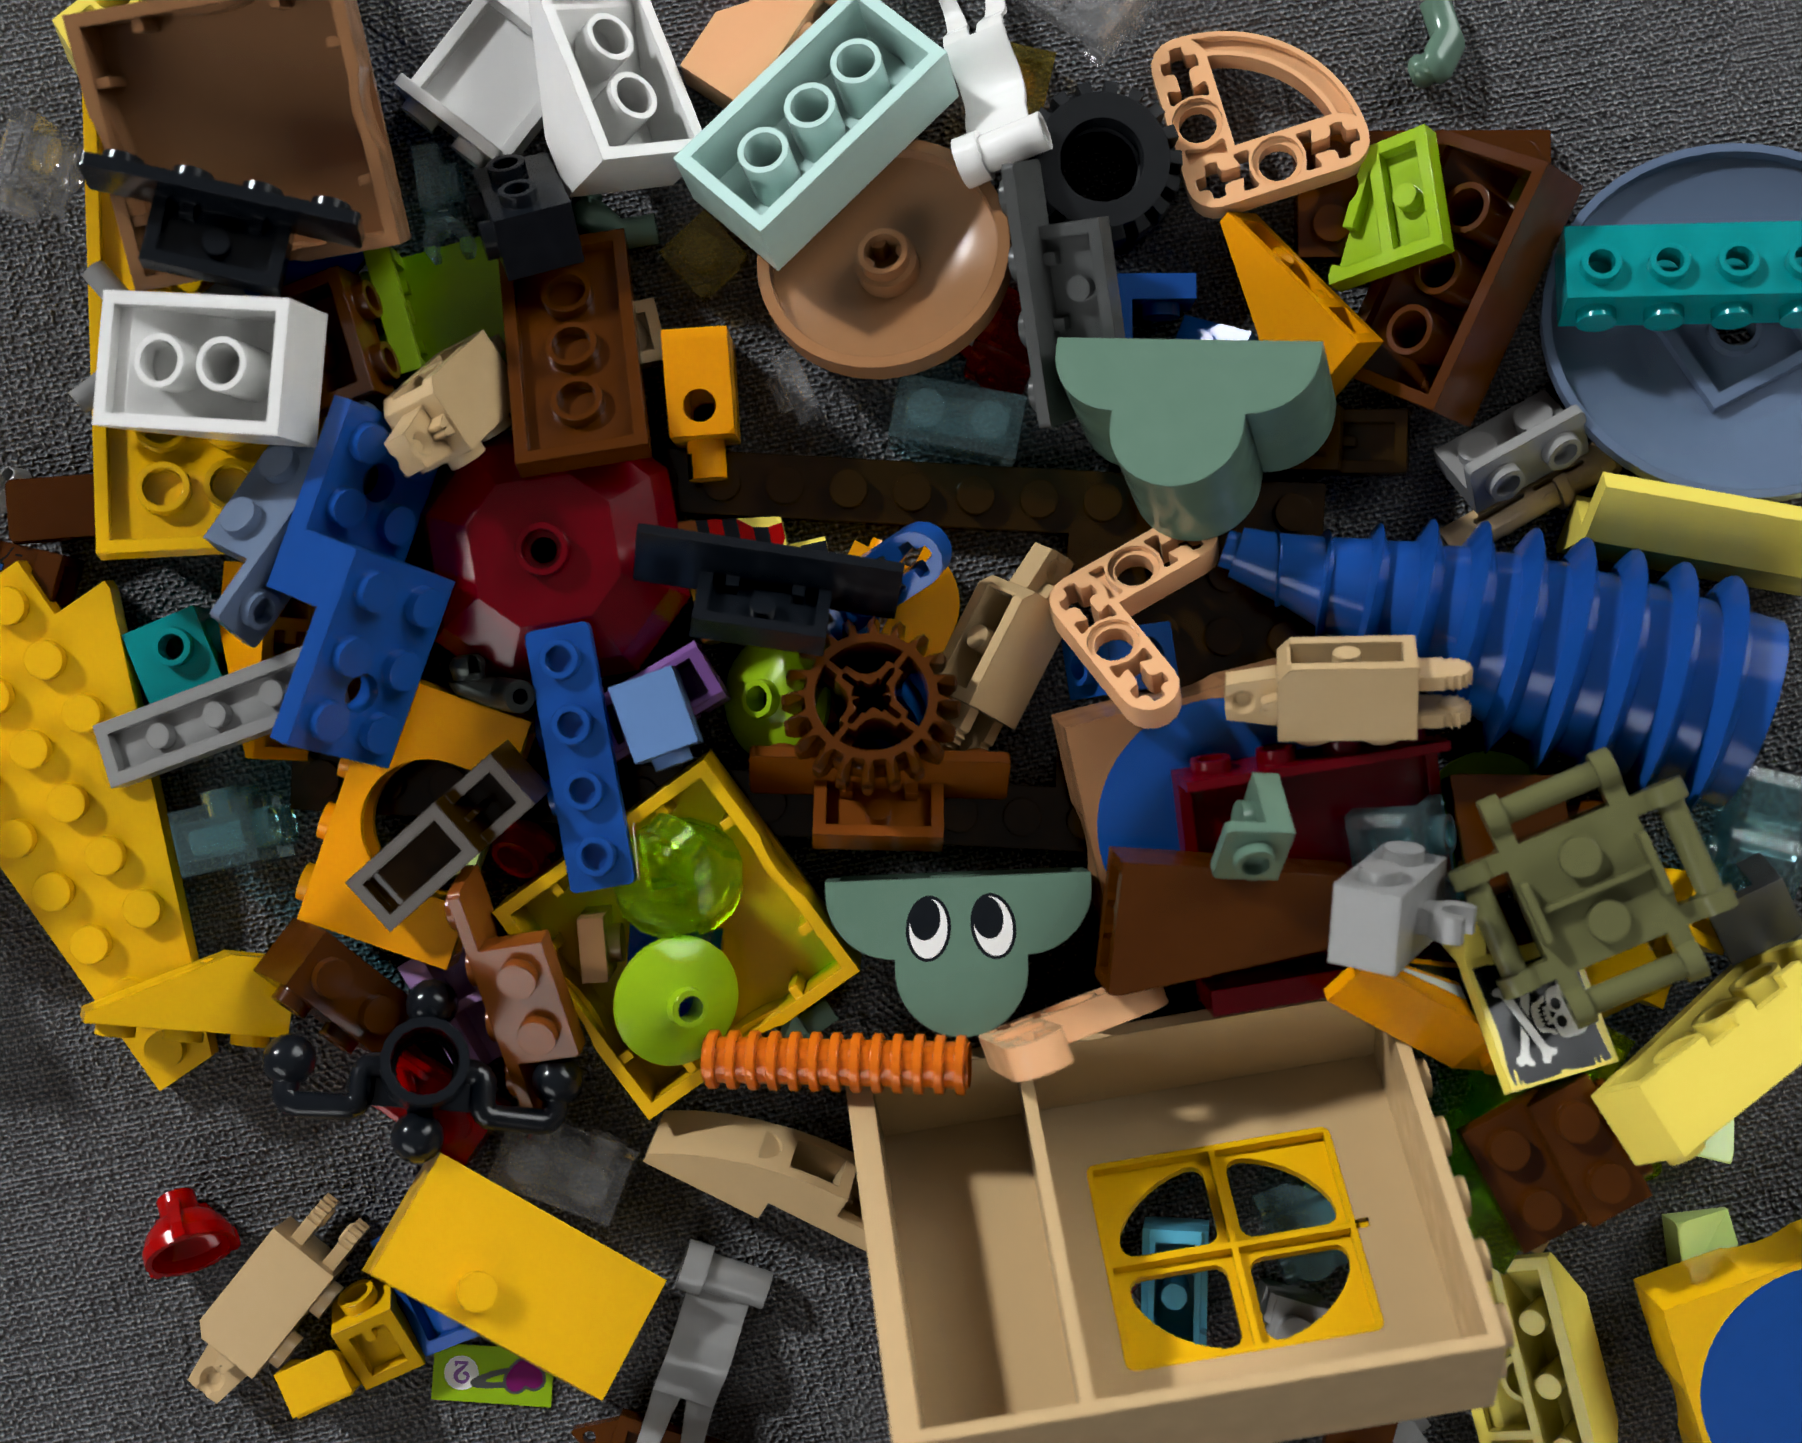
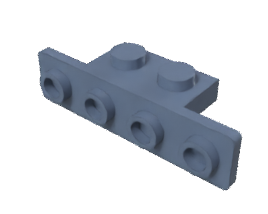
(253, 531)

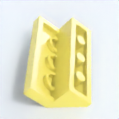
(1694, 525)

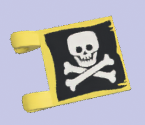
(1533, 1034)

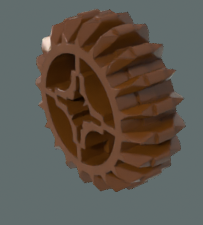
(891, 724)

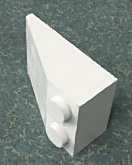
(609, 95)
(210, 366)

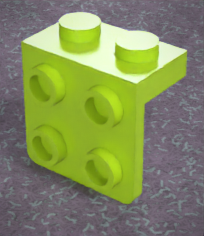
(434, 304)

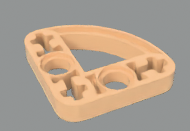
(1220, 154)

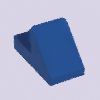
(1156, 296)

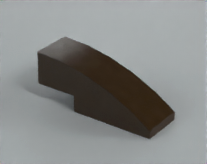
(448, 835)

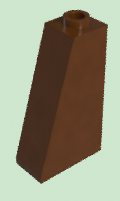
(1179, 923)

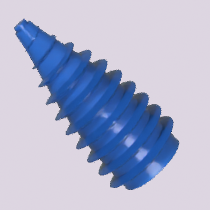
(1552, 644)

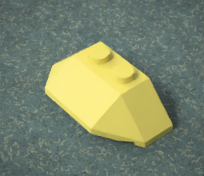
(1555, 1369)

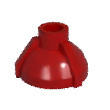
(186, 1236)

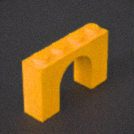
(436, 729)

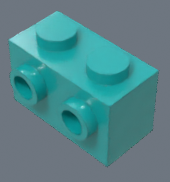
(176, 652)

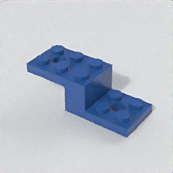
(371, 606)

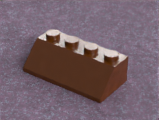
(1457, 313)

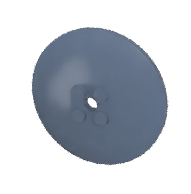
(1681, 398)

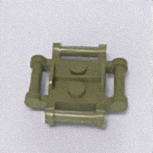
(1592, 887)

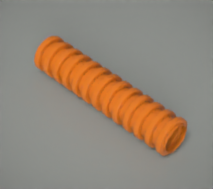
(836, 1062)

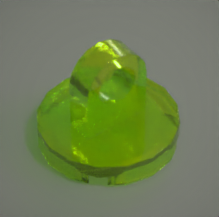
(686, 878)

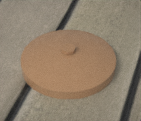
(896, 273)

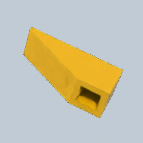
(200, 997)

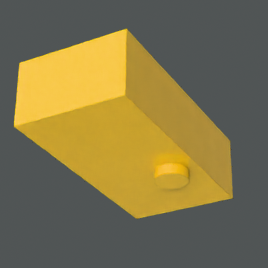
(515, 1275)

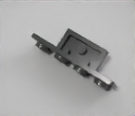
(1062, 280)

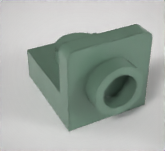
(1258, 834)

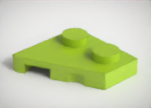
(1396, 212)

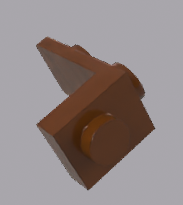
(50, 509)

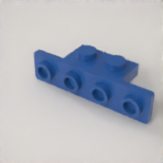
(580, 757)

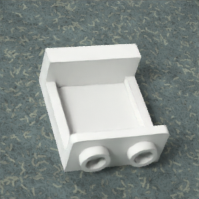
(480, 83)

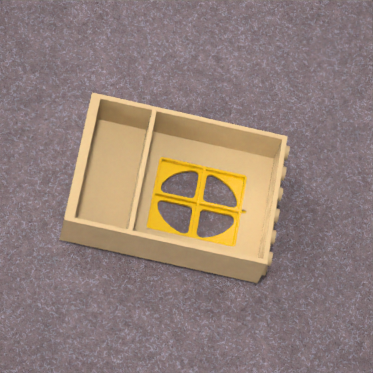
(1009, 1205)

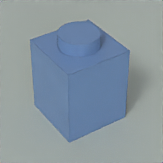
(657, 718)

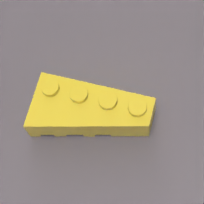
(1709, 1060)

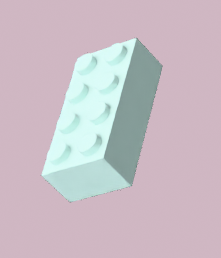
(817, 126)

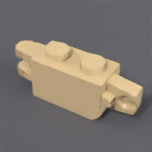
(450, 406)
(1003, 647)
(1349, 690)
(270, 1298)

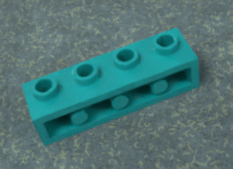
(1679, 275)

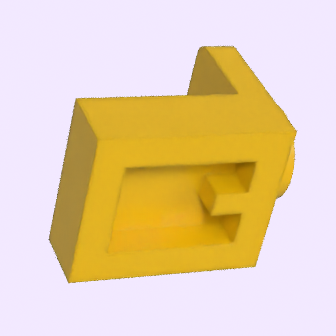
(374, 1333)

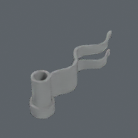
(703, 1339)

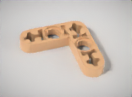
(1112, 609)
(1040, 1040)

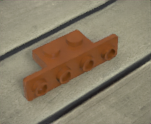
(885, 820)
(519, 984)

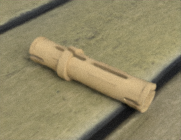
(1534, 500)

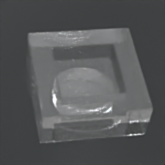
(792, 388)

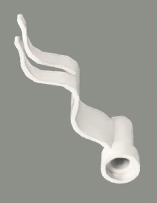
(992, 95)

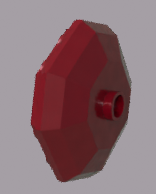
(484, 534)

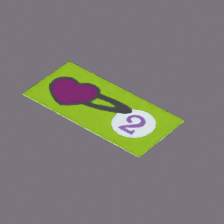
(489, 1376)

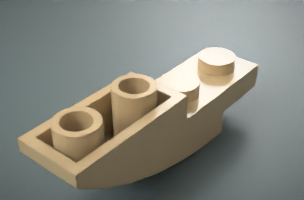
(760, 1164)

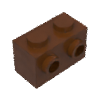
(334, 985)

